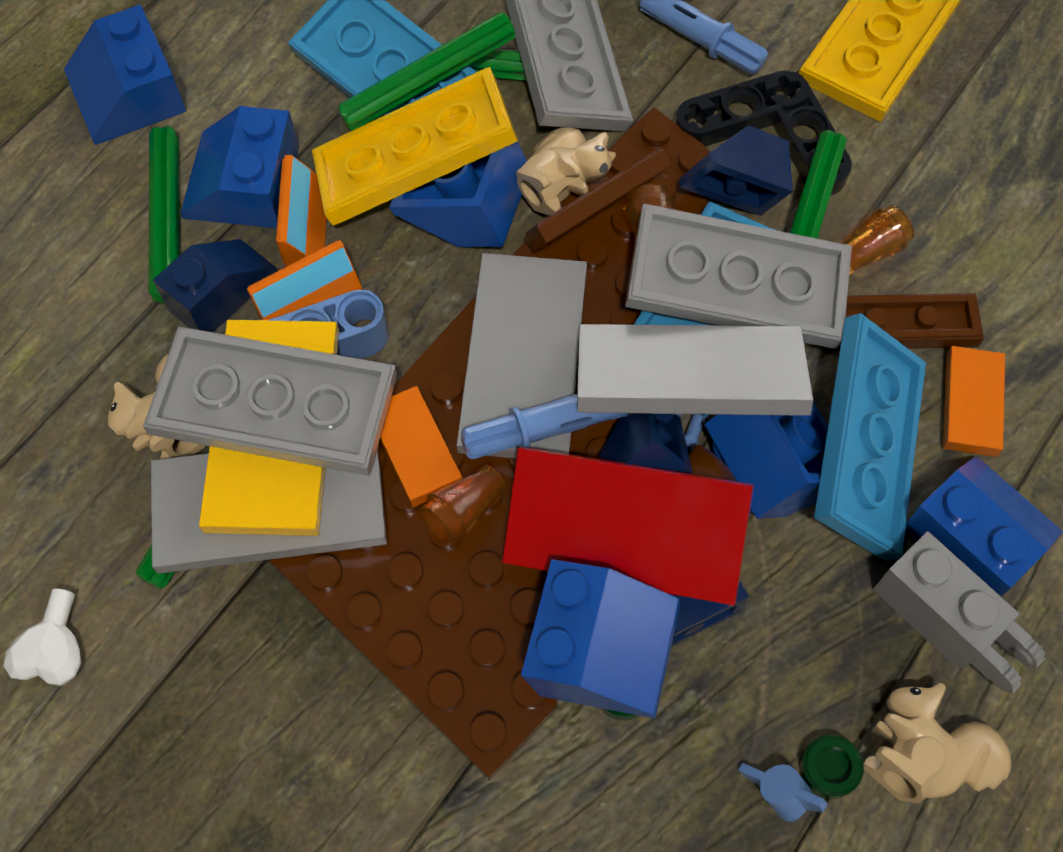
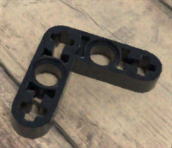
(781, 113)

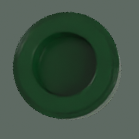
(831, 767)

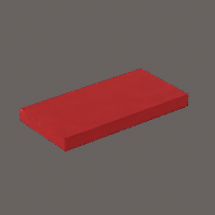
(638, 520)

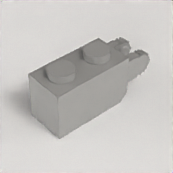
(958, 612)

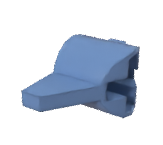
(784, 791)

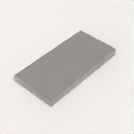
(569, 64)
(738, 274)
(523, 340)
(693, 370)
(272, 400)
(349, 519)

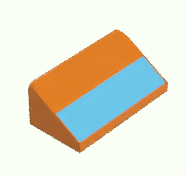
(300, 212)
(305, 282)

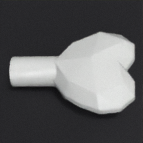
(47, 647)

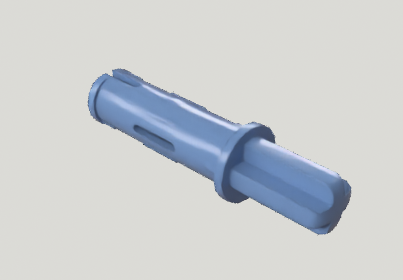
(709, 33)
(529, 426)

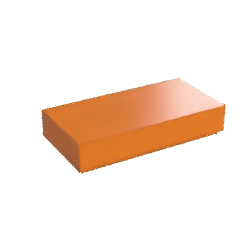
(974, 401)
(416, 447)

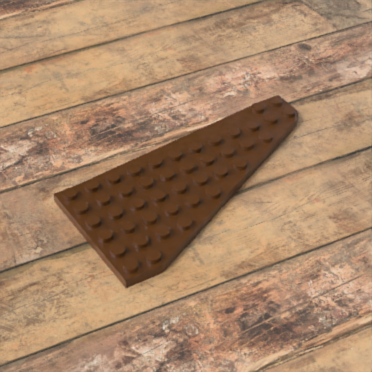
(452, 617)

